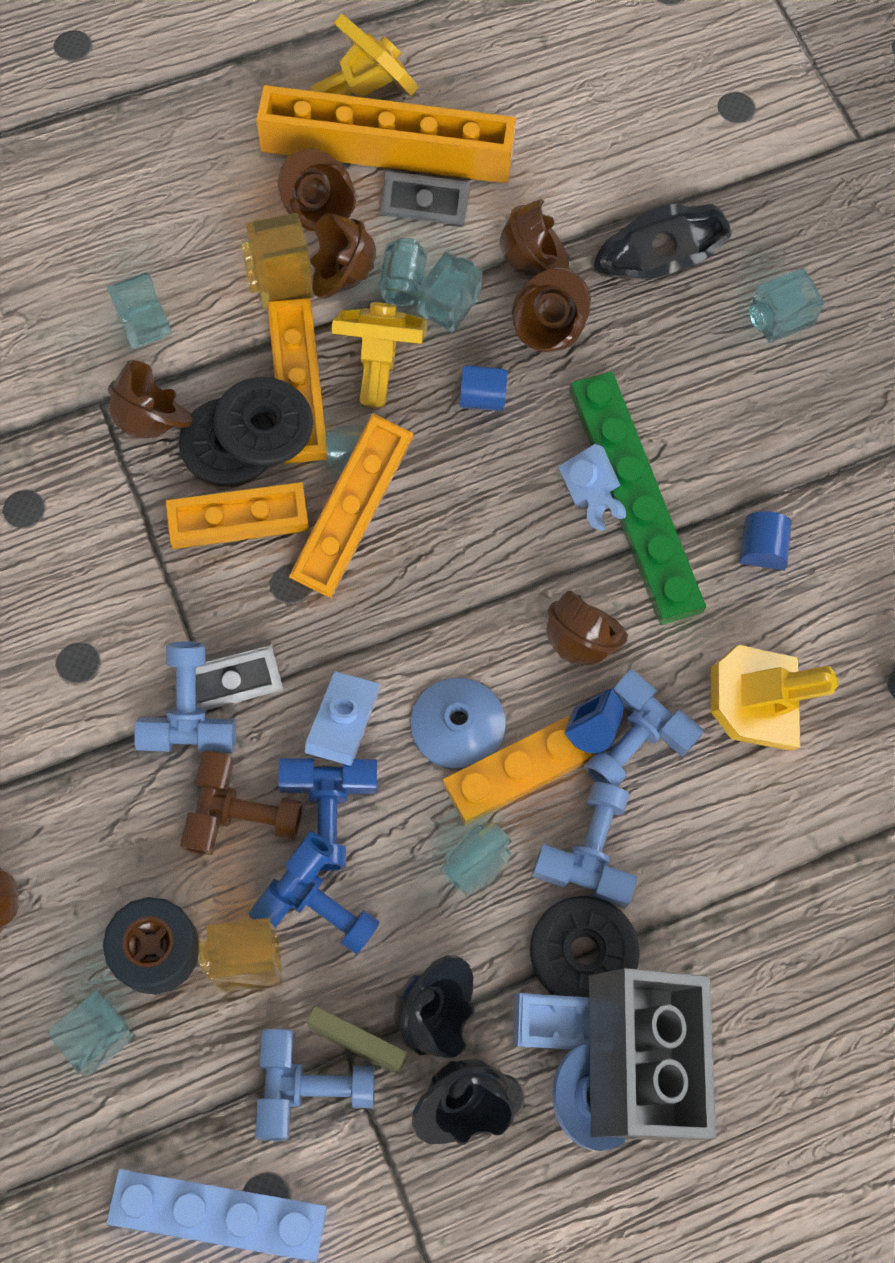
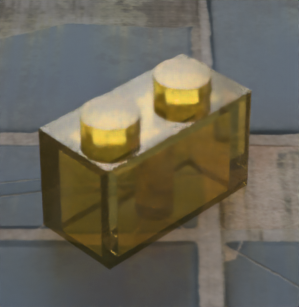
(277, 259)
(242, 955)

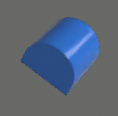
(483, 388)
(766, 540)
(595, 722)

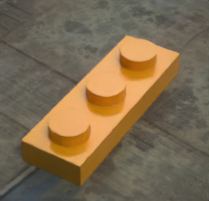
(237, 515)
(514, 772)

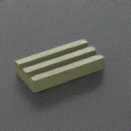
(356, 1040)

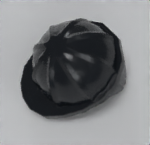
(436, 1007)
(463, 1102)

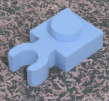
(590, 483)

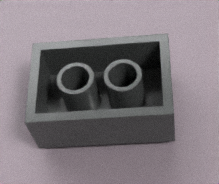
(651, 1056)

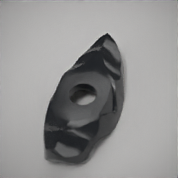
(695, 232)

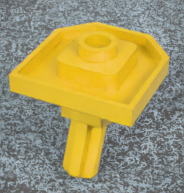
(366, 65)
(379, 331)
(760, 693)

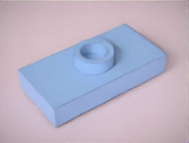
(342, 718)
(550, 1021)

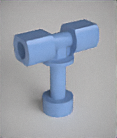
(185, 722)
(648, 722)
(587, 863)
(287, 1085)

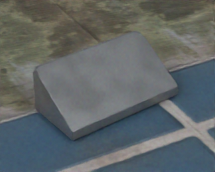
(425, 198)
(237, 675)

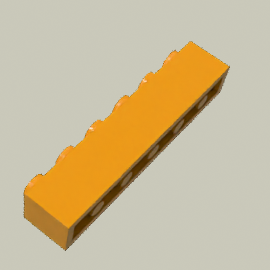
(387, 133)

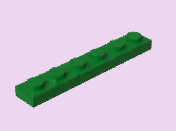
(647, 519)

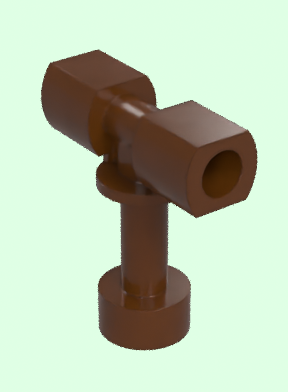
(219, 805)

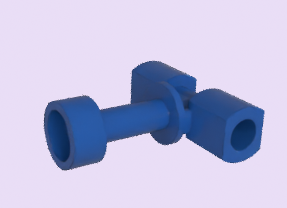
(327, 788)
(300, 888)

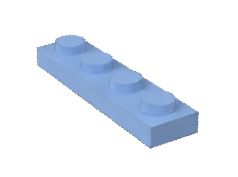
(217, 1215)

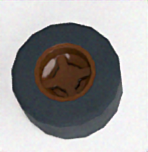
(138, 932)

